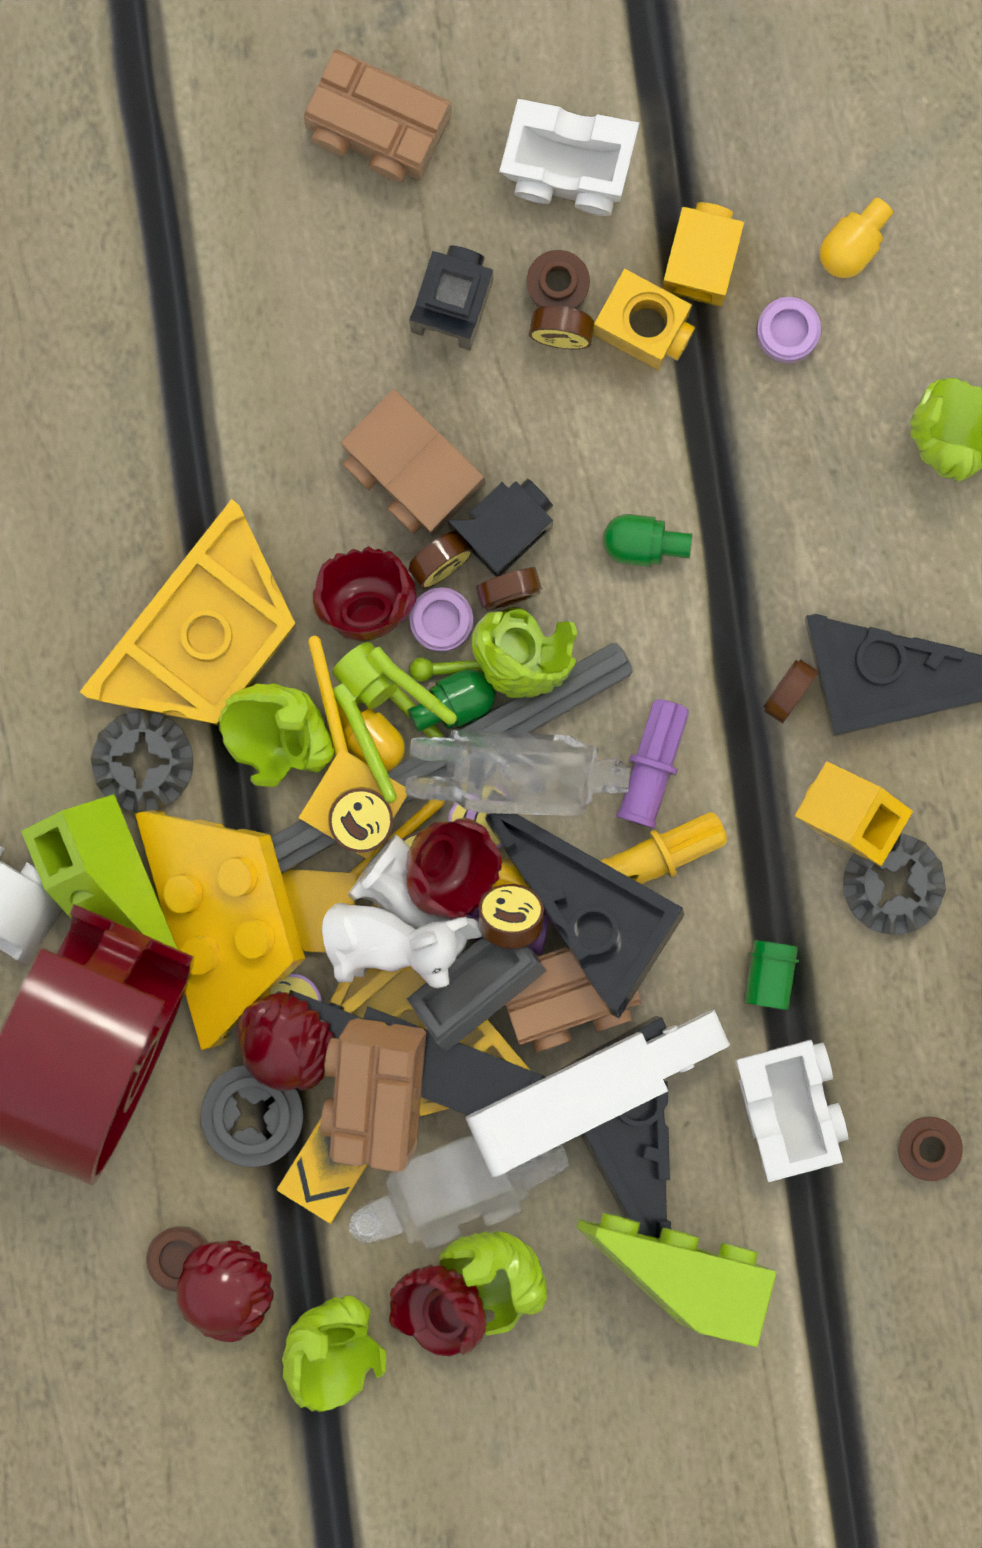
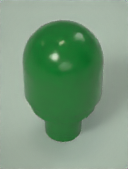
(643, 541)
(463, 693)

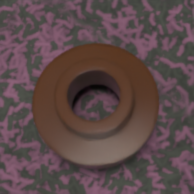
(563, 261)
(910, 1143)

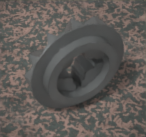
(164, 740)
(900, 914)
(249, 1146)

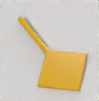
(345, 770)
(317, 891)

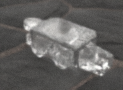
(516, 773)
(447, 1190)

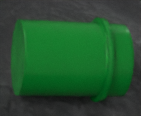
(771, 974)

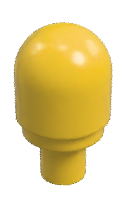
(854, 240)
(384, 735)

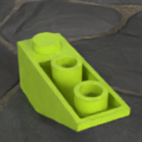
(92, 862)
(700, 1289)

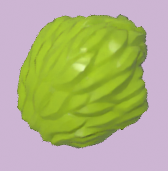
(950, 428)
(519, 656)
(275, 732)
(504, 1273)
(331, 1354)

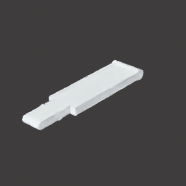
(590, 1092)

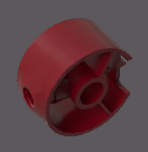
(86, 1043)

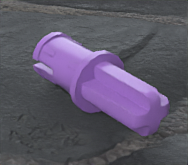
(653, 763)

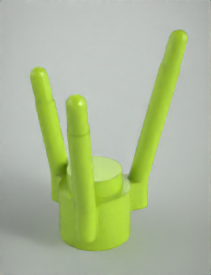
(372, 678)

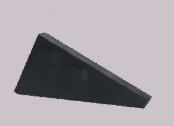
(886, 677)
(600, 914)
(635, 1151)

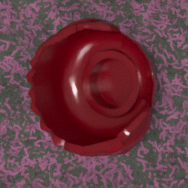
(363, 593)
(451, 867)
(284, 1042)
(224, 1290)
(438, 1310)

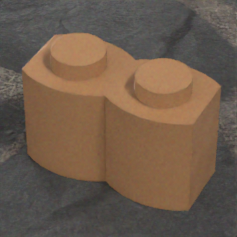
(411, 464)

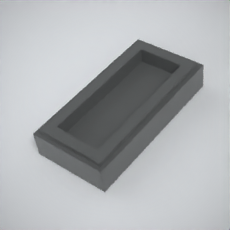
(478, 987)

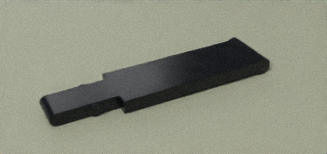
(456, 1078)

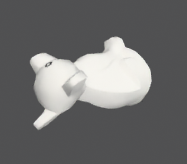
(385, 885)
(377, 939)

